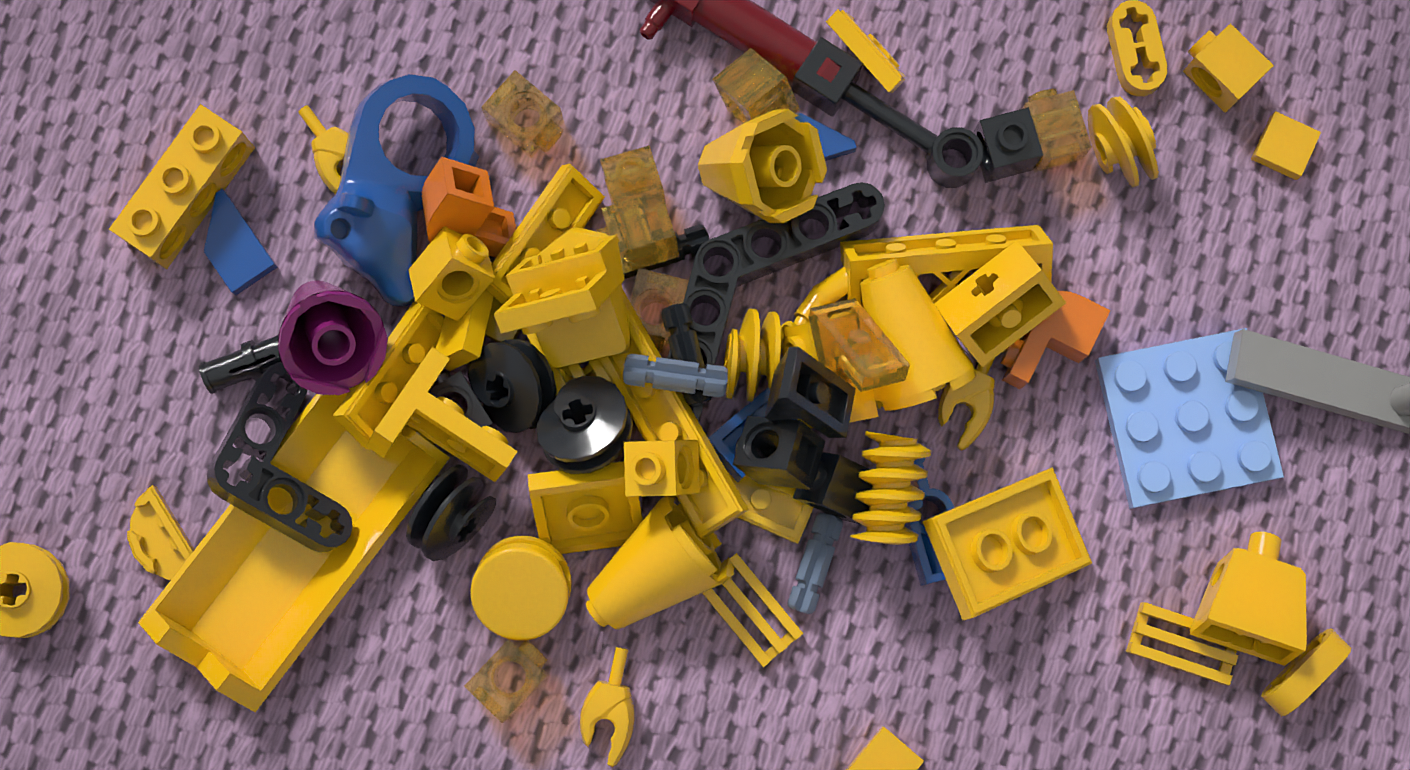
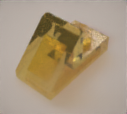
(855, 346)

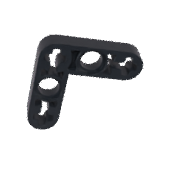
(262, 476)

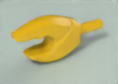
(327, 149)
(977, 396)
(610, 702)

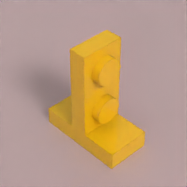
(442, 423)

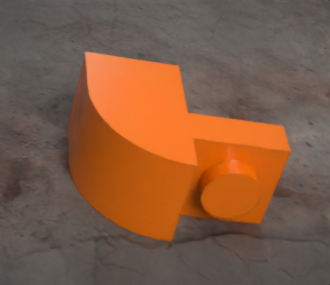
(463, 201)
(1066, 331)

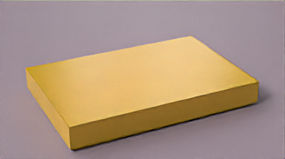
(1007, 543)

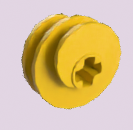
(1121, 135)
(753, 351)
(45, 594)

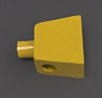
(1255, 603)

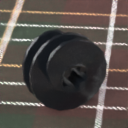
(513, 384)
(585, 425)
(448, 514)

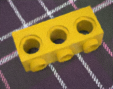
(182, 186)

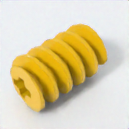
(891, 489)

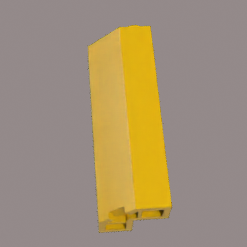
(259, 597)

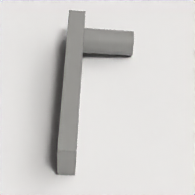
(1320, 380)

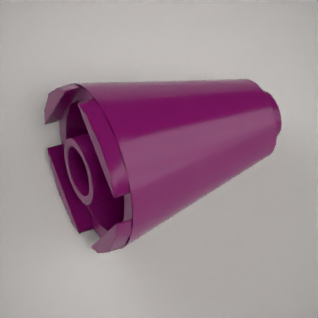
(331, 339)

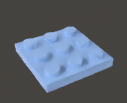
(1182, 425)

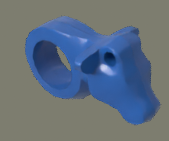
(376, 205)

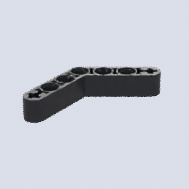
(792, 249)

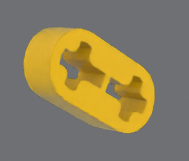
(1126, 51)
(1306, 672)

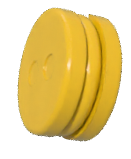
(521, 588)

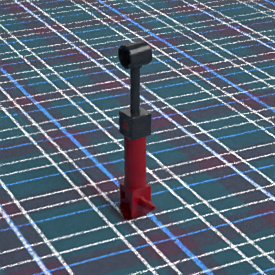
(817, 74)

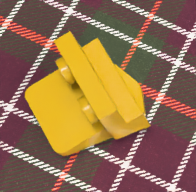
(570, 298)

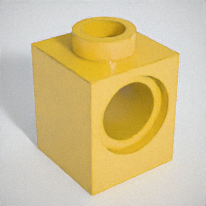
(1226, 66)
(451, 273)
(661, 468)

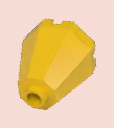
(766, 166)

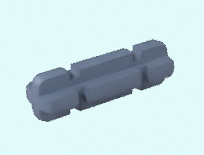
(675, 375)
(815, 563)

